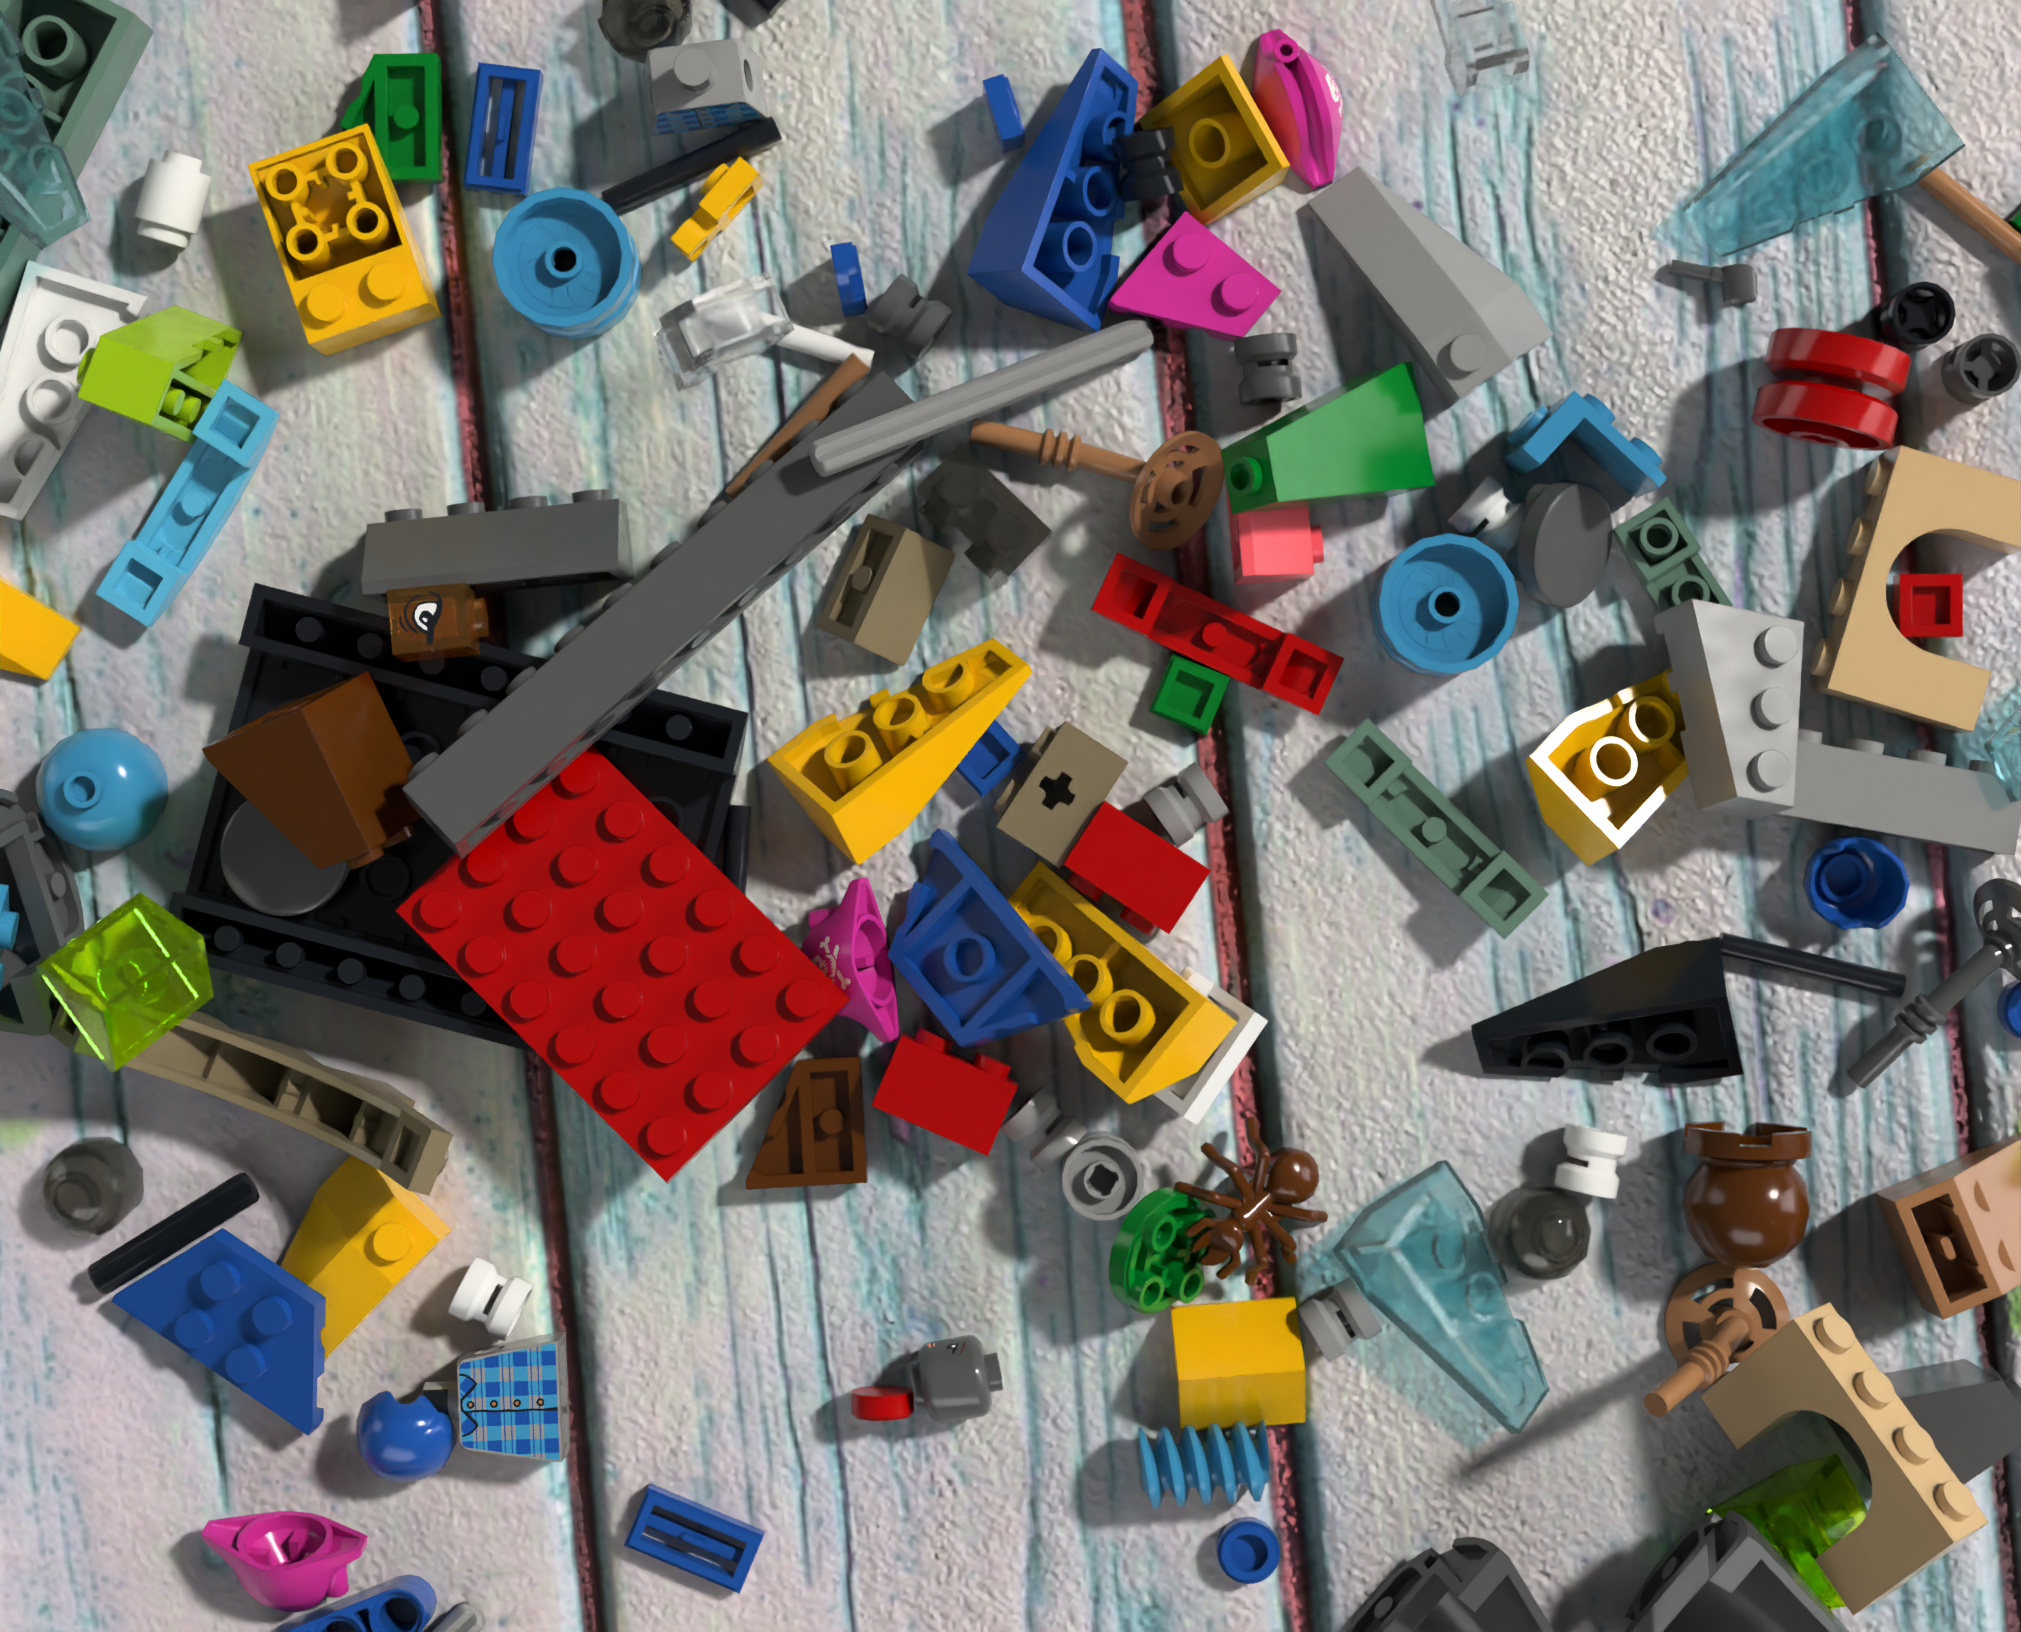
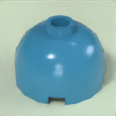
(101, 789)

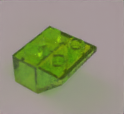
(1802, 1515)

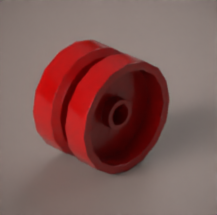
(1831, 389)

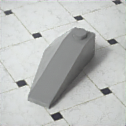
(1436, 292)

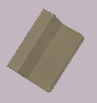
(886, 589)

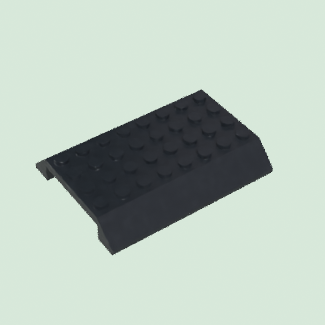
(357, 945)

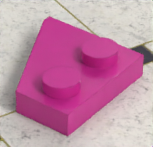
(1196, 284)

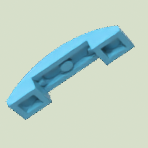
(193, 506)

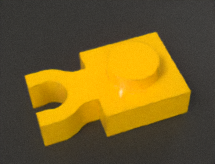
(725, 197)

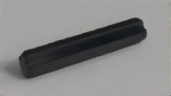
(173, 1233)

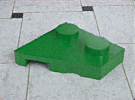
(404, 113)

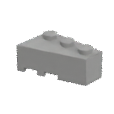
(1738, 704)

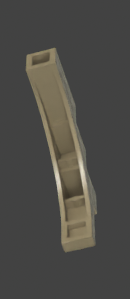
(294, 1089)

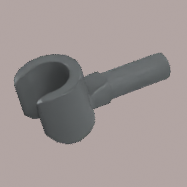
(1737, 280)

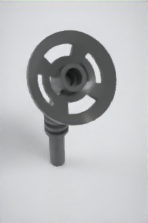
(2000, 950)

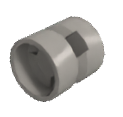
(1102, 1176)

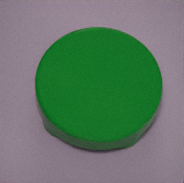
(1152, 1256)

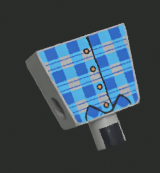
(703, 86)
(510, 1398)

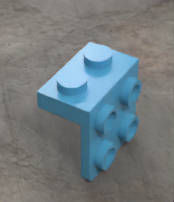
(1589, 426)

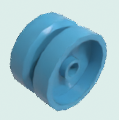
(543, 233)
(1479, 591)

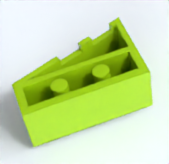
(160, 369)

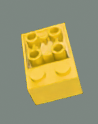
(344, 241)

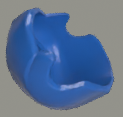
(1855, 883)
(404, 1439)

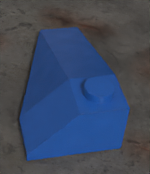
(1055, 220)

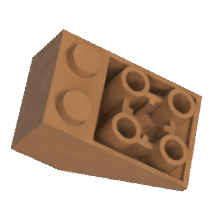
(1960, 1228)

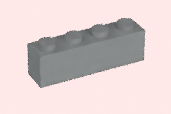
(1902, 796)

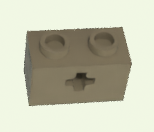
(1093, 775)

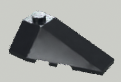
(1645, 1014)

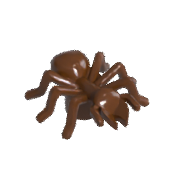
(1254, 1197)

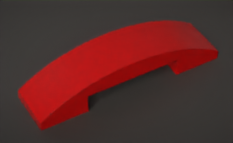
(1216, 635)

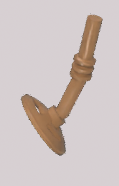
(1151, 479)
(1720, 1330)

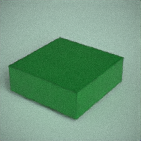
(1189, 694)

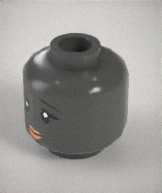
(955, 1379)

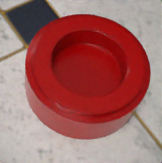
(882, 1402)

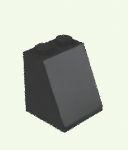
(1962, 1408)

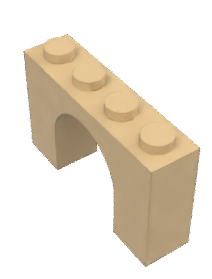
(1865, 652)
(1916, 1498)

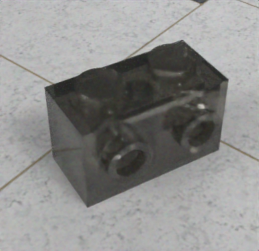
(984, 513)

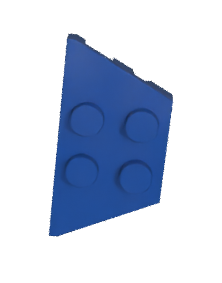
(977, 955)
(239, 1321)

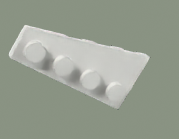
(45, 340)

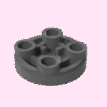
(1562, 543)
(271, 870)

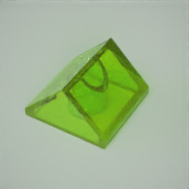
(130, 978)

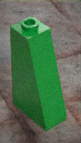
(1337, 449)

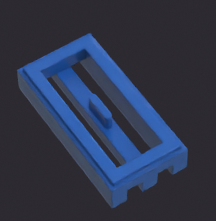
(533, 86)
(705, 1516)

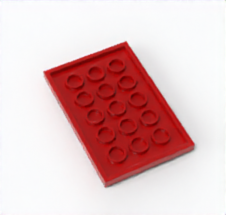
(626, 961)

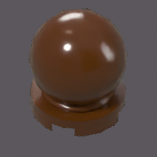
(1746, 1195)

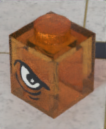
(436, 621)

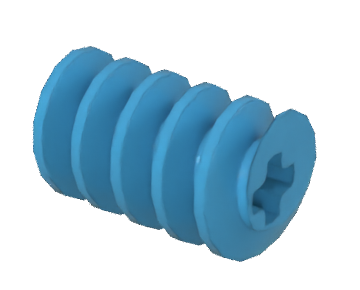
(1204, 1463)

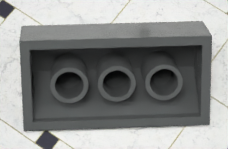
(501, 549)

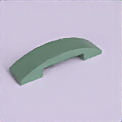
(1434, 830)

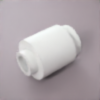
(172, 199)

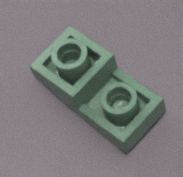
(1667, 558)

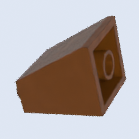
(325, 773)

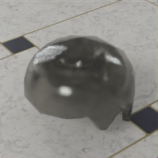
(643, 25)
(91, 1186)
(1539, 1233)

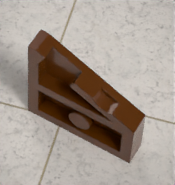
(816, 1128)

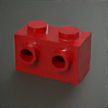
(1135, 869)
(946, 1091)

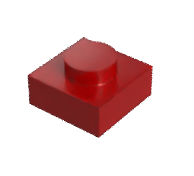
(1928, 605)

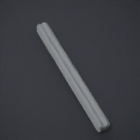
(980, 396)

